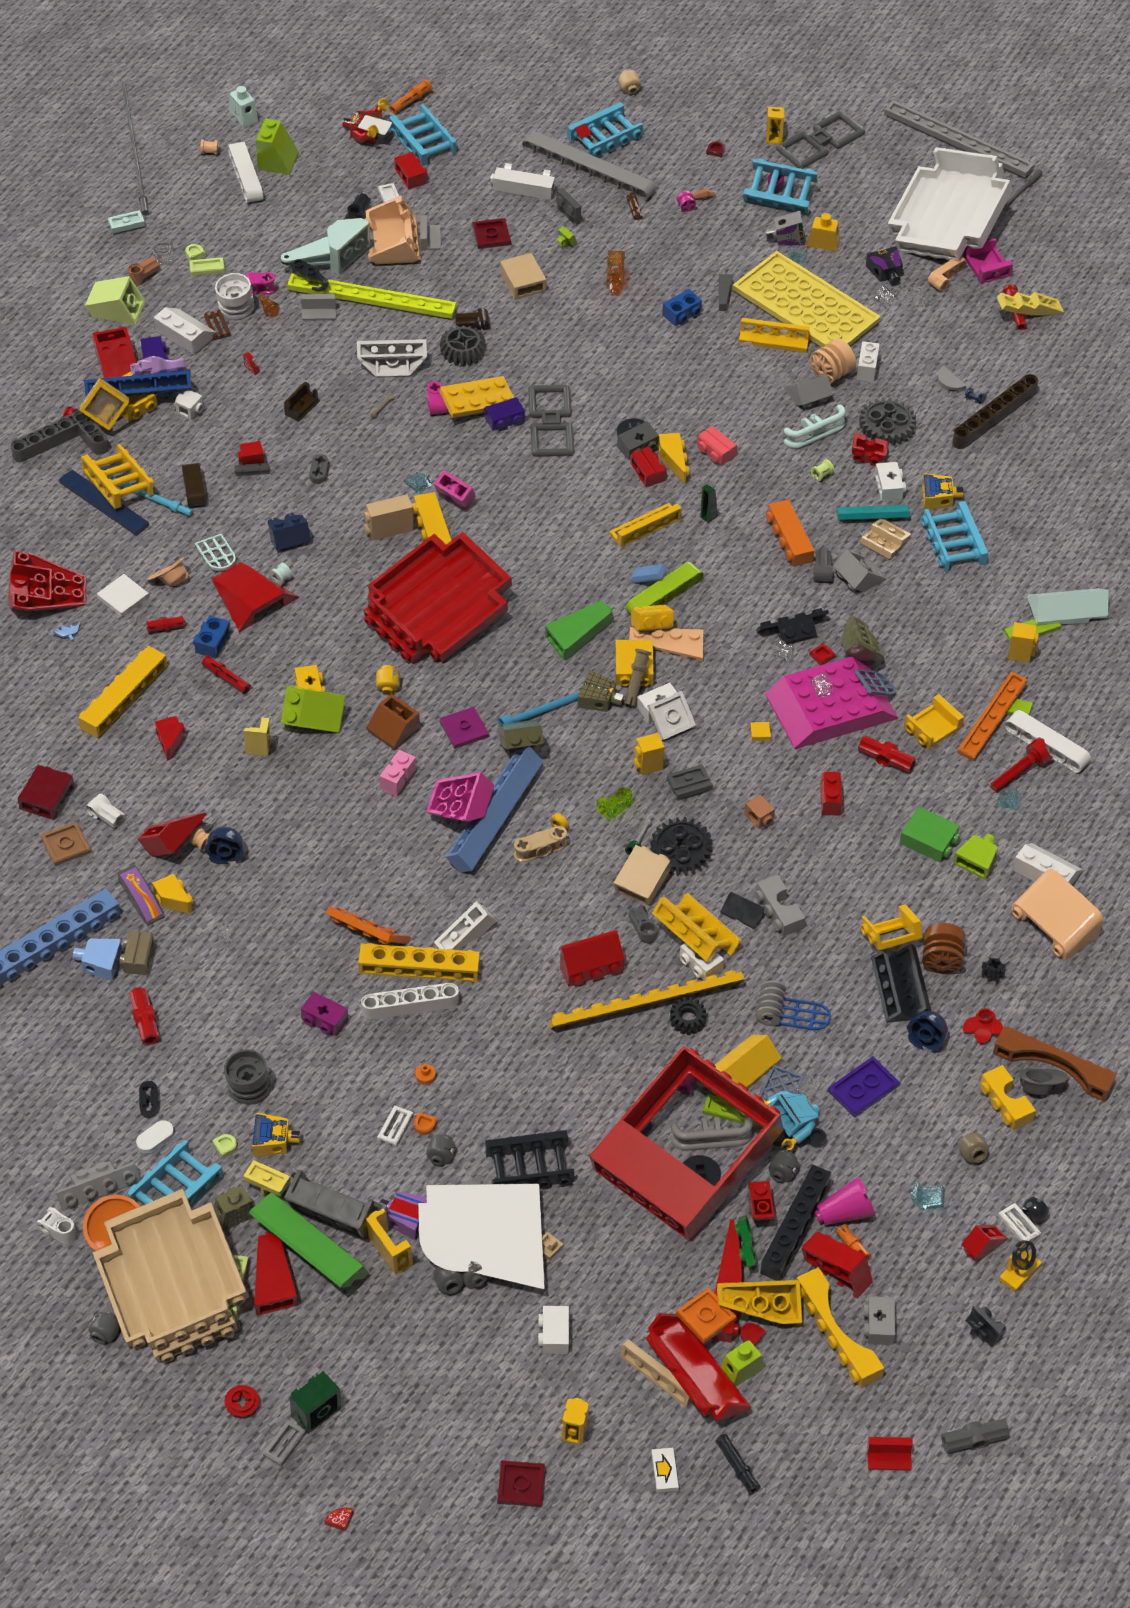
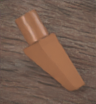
(703, 194)

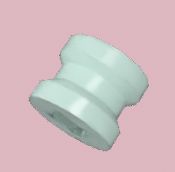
(281, 573)

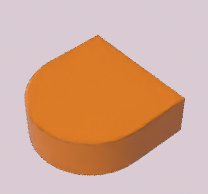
(424, 1123)

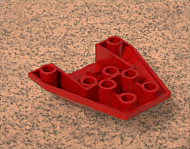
(43, 585)

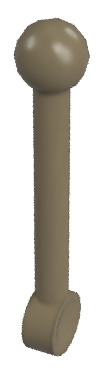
(390, 397)

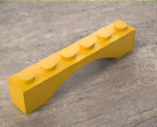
(861, 1362)

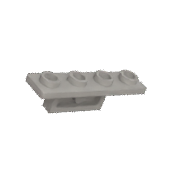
(96, 1182)

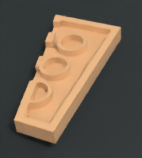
(676, 641)

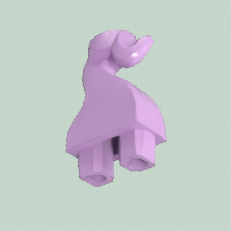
(157, 365)

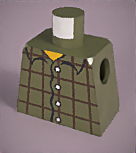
(598, 693)
(233, 1207)

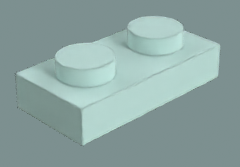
(126, 221)

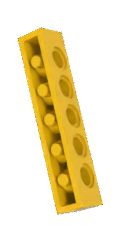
(403, 962)

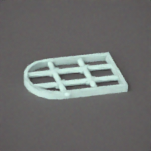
(215, 559)

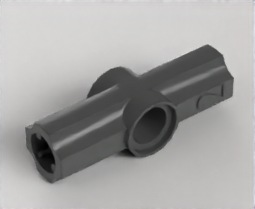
(975, 1435)

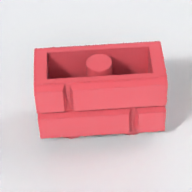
(716, 446)

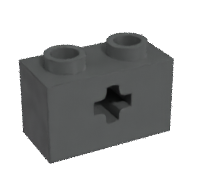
(637, 439)

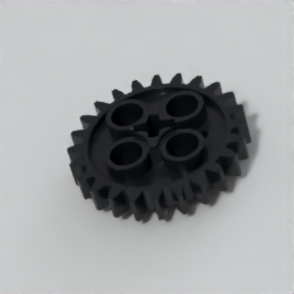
(695, 854)

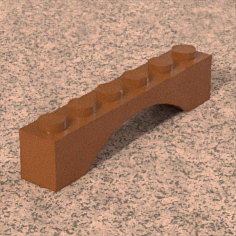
(1017, 1046)

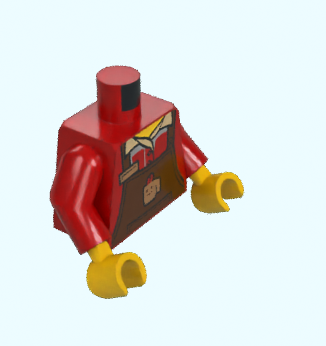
(371, 134)

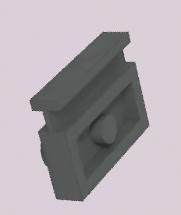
(568, 206)
(689, 781)

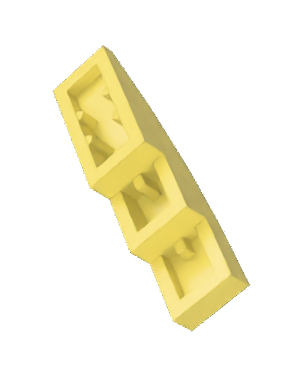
(1030, 305)

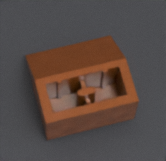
(393, 721)

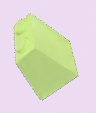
(116, 300)

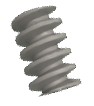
(770, 1003)

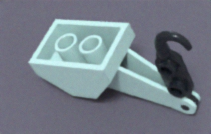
(342, 246)

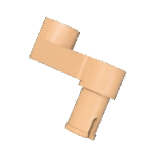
(940, 277)

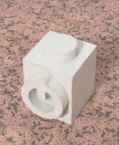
(189, 404)

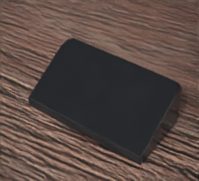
(742, 910)

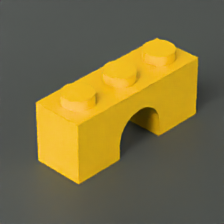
(1013, 1111)

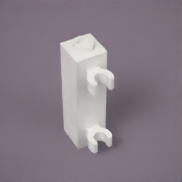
(523, 182)

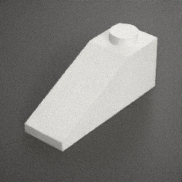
(466, 928)

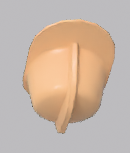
(172, 575)

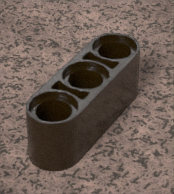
(193, 484)

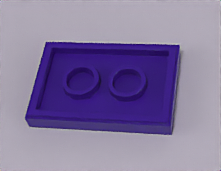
(863, 1086)

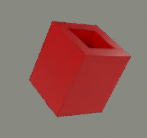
(251, 453)

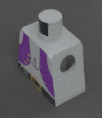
(787, 230)

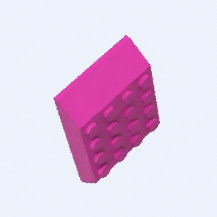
(844, 711)

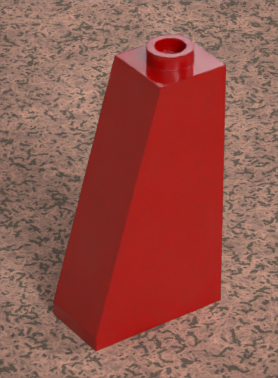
(273, 1279)

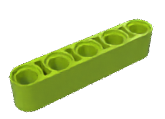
(667, 588)

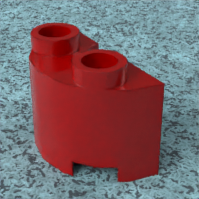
(868, 450)

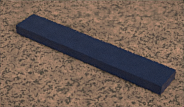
(90, 493)

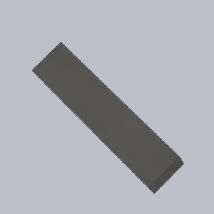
(725, 283)

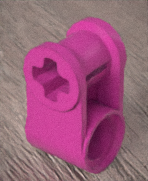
(260, 282)
(435, 401)

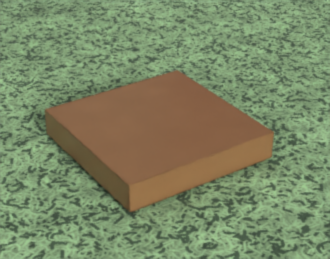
(65, 843)

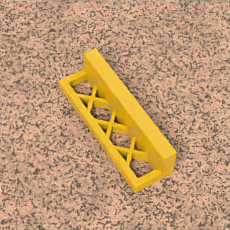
(774, 338)
(646, 524)

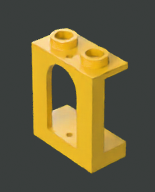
(906, 919)

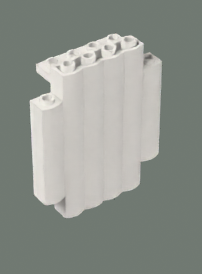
(950, 205)

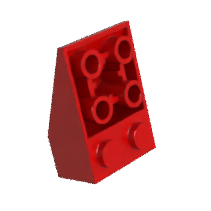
(114, 351)
(168, 835)

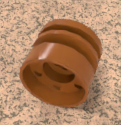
(943, 948)

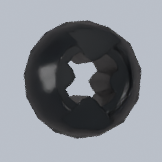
(1035, 1209)

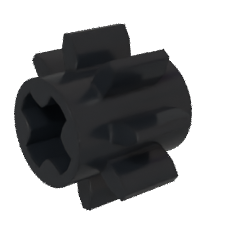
(993, 969)

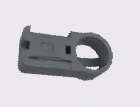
(641, 922)

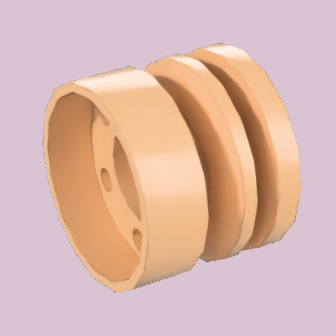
(833, 360)

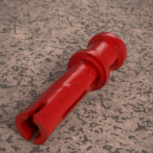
(1018, 318)

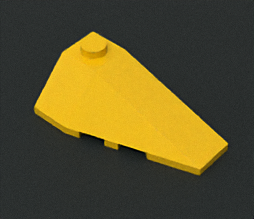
(767, 1300)

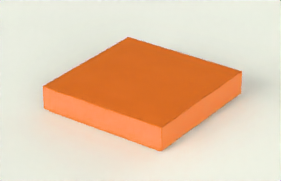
(705, 1316)

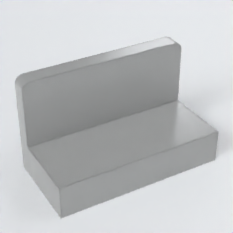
(429, 235)
(318, 306)

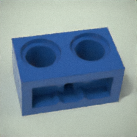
(682, 307)
(212, 636)

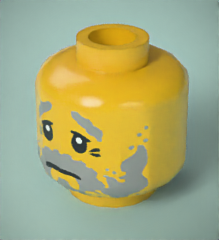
(387, 679)

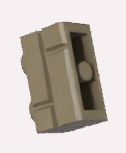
(137, 952)

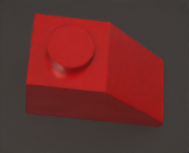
(170, 735)
(983, 1240)

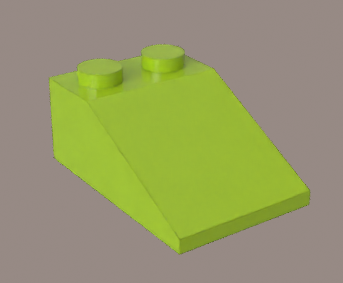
(313, 709)

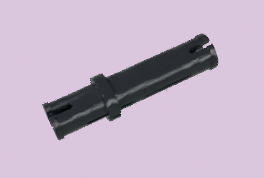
(742, 1471)

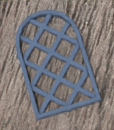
(785, 1072)

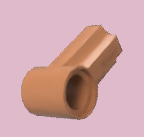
(140, 271)

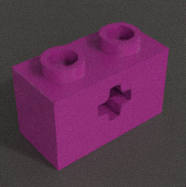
(324, 1014)

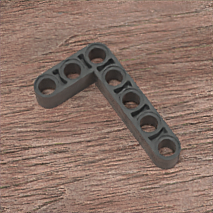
(60, 432)

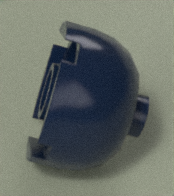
(224, 845)
(925, 1027)

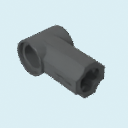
(822, 566)

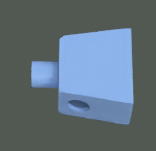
(100, 957)

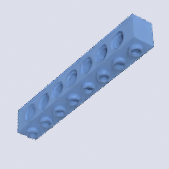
(50, 938)

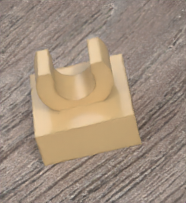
(550, 1246)

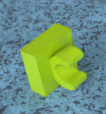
(566, 238)

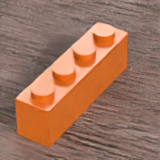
(790, 533)

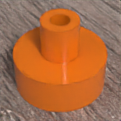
(425, 1074)

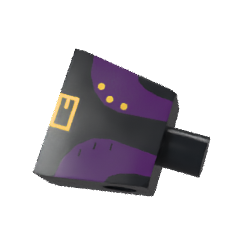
(885, 264)

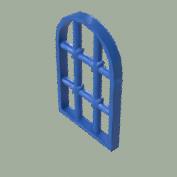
(811, 1020)

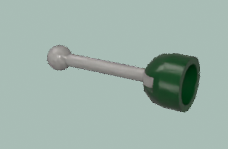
(647, 823)

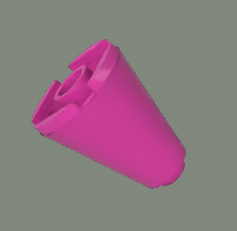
(846, 1205)

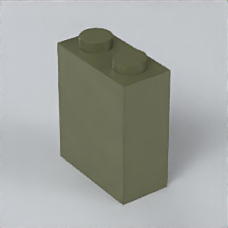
(520, 734)

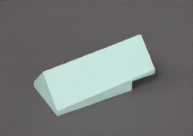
(1069, 606)

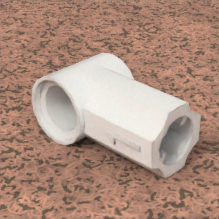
(102, 808)

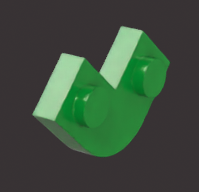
(747, 1252)

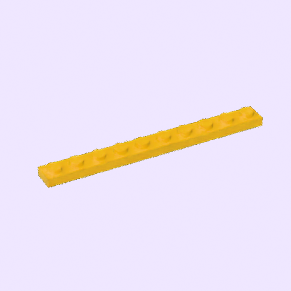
(637, 1000)

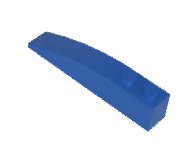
(147, 383)

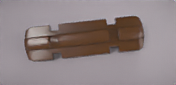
(634, 206)

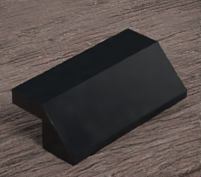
(900, 983)

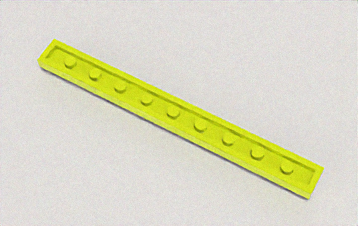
(376, 296)

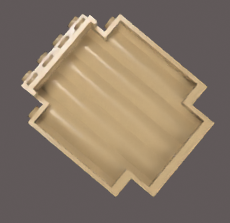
(170, 1276)

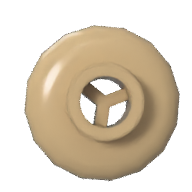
(629, 81)

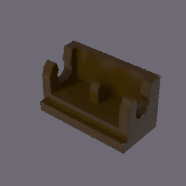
(301, 402)

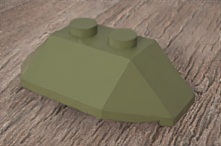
(860, 641)

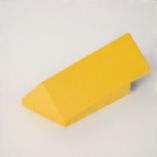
(749, 1061)

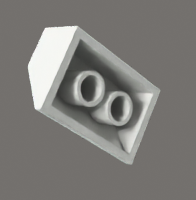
(183, 329)
(1034, 861)

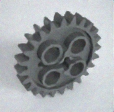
(887, 420)

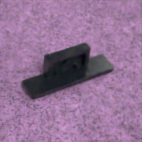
(795, 628)

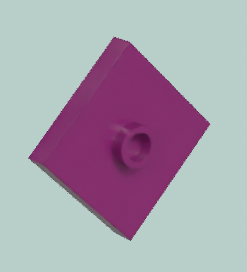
(464, 727)

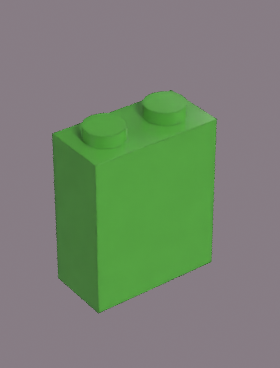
(930, 834)

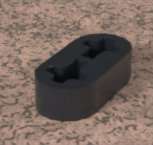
(144, 1099)

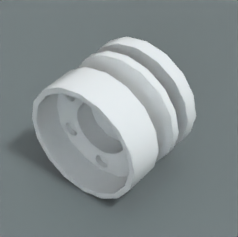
(234, 296)

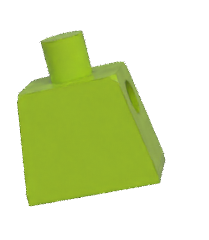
(977, 855)
(744, 1362)

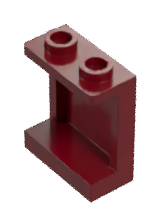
(45, 791)

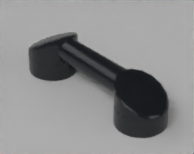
(815, 1139)

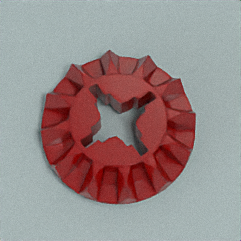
(234, 1395)

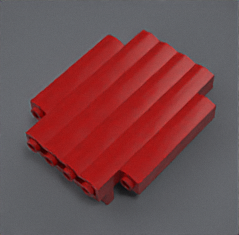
(437, 598)

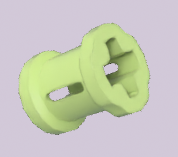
(822, 470)

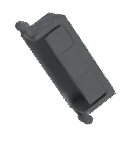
(329, 1204)

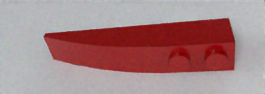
(730, 1272)

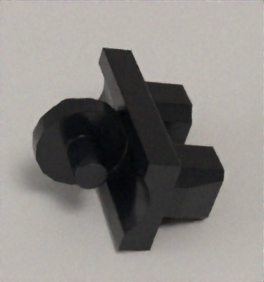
(983, 1325)

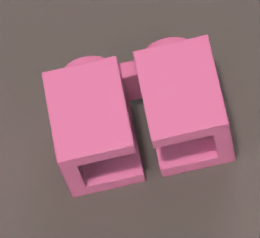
(393, 777)

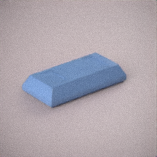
(648, 573)

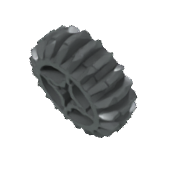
(462, 345)

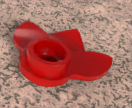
(983, 1027)

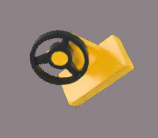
(1020, 1266)

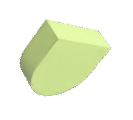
(194, 252)
(225, 1144)

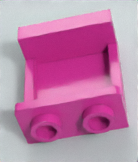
(987, 262)

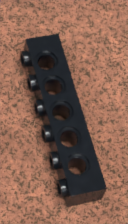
(795, 1223)

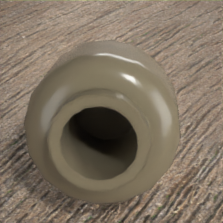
(973, 1147)

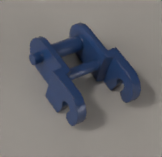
(978, 398)

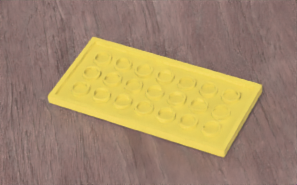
(805, 300)

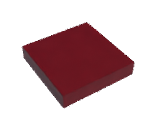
(491, 233)
(521, 1483)

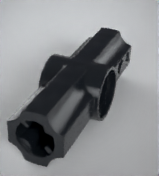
(358, 207)

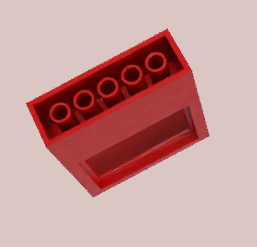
(659, 1179)

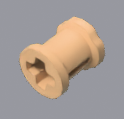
(209, 147)

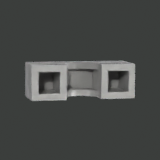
(785, 918)

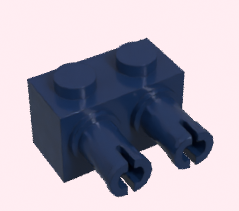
(288, 532)

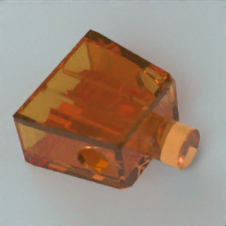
(615, 277)

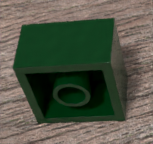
(315, 1402)

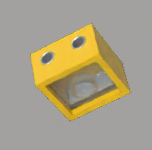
(104, 404)

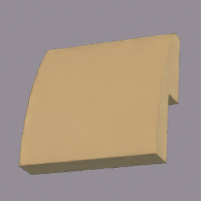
(885, 538)

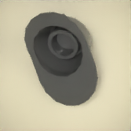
(1041, 1080)

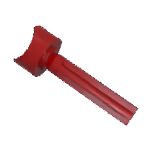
(1036, 753)

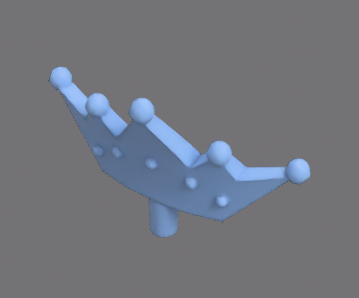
(66, 631)

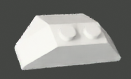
(392, 356)

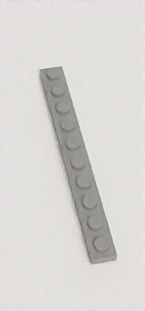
(957, 138)

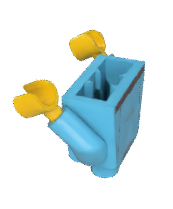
(796, 1115)

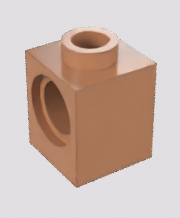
(759, 812)

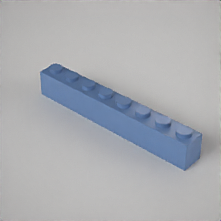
(506, 793)

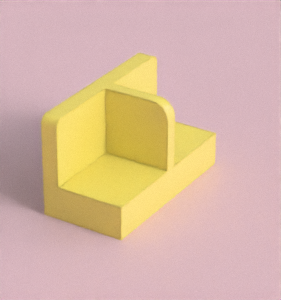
(258, 739)
(267, 1178)

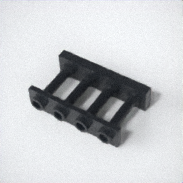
(531, 1143)

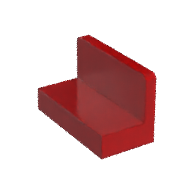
(889, 1453)

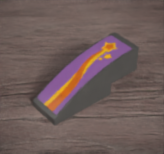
(140, 895)

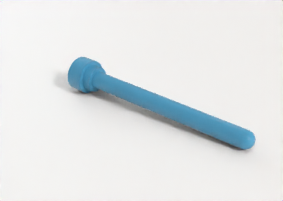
(538, 710)

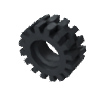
(687, 1006)

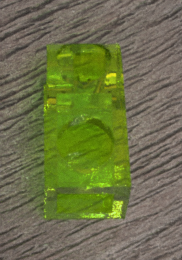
(615, 804)

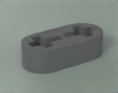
(321, 469)

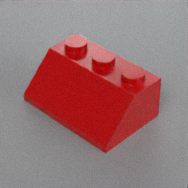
(591, 958)

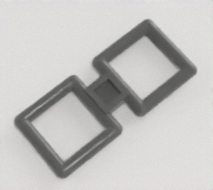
(820, 139)
(550, 420)

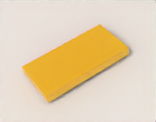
(473, 396)

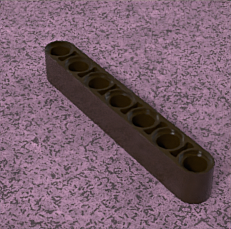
(995, 411)

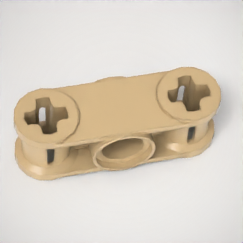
(540, 844)

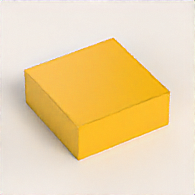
(760, 731)

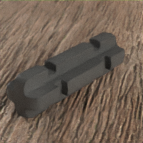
(251, 469)

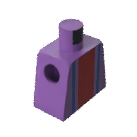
(404, 1213)

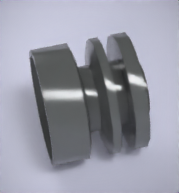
(247, 1076)

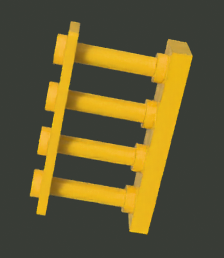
(108, 486)
(696, 926)

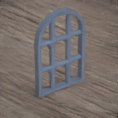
(884, 679)

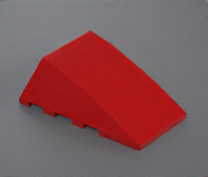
(248, 593)

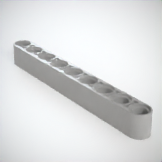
(588, 165)

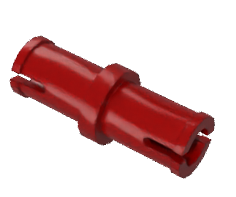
(165, 624)

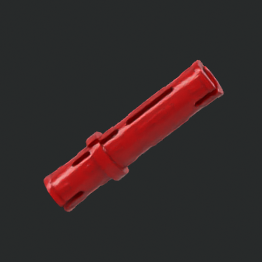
(210, 663)

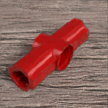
(886, 754)
(144, 1016)

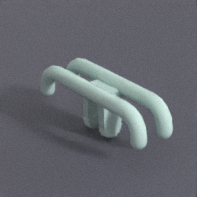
(816, 429)

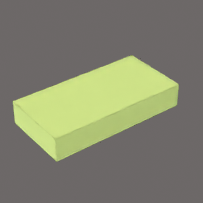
(207, 266)

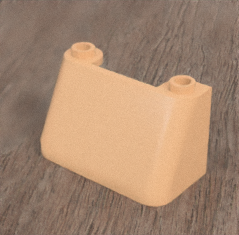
(394, 233)
(1060, 913)

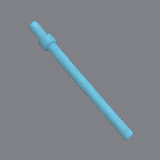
(173, 505)

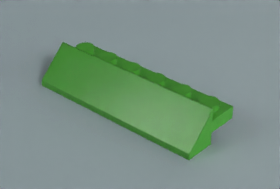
(308, 1241)

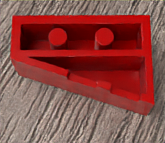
(840, 1261)

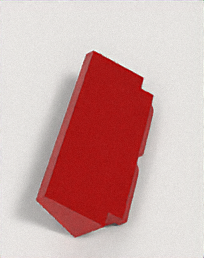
(695, 1368)

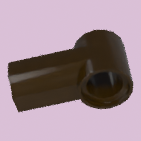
(478, 319)

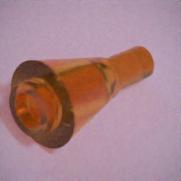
(269, 307)

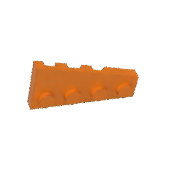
(368, 927)

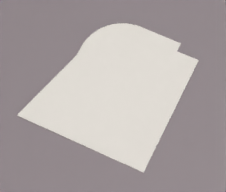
(485, 1225)

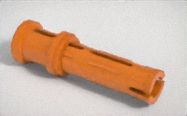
(415, 93)

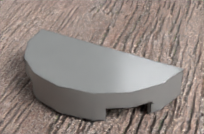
(949, 381)

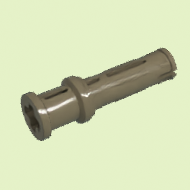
(639, 668)

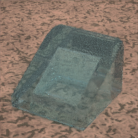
(797, 256)
(418, 482)
(1009, 799)

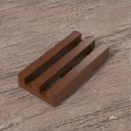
(213, 315)

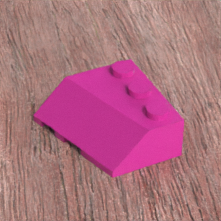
(461, 797)

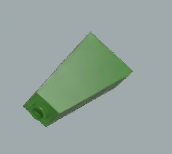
(578, 628)

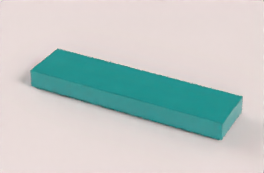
(873, 512)

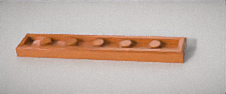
(992, 716)

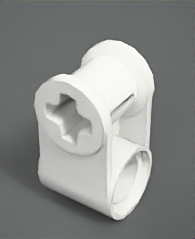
(55, 1223)

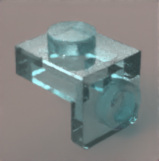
(928, 1197)

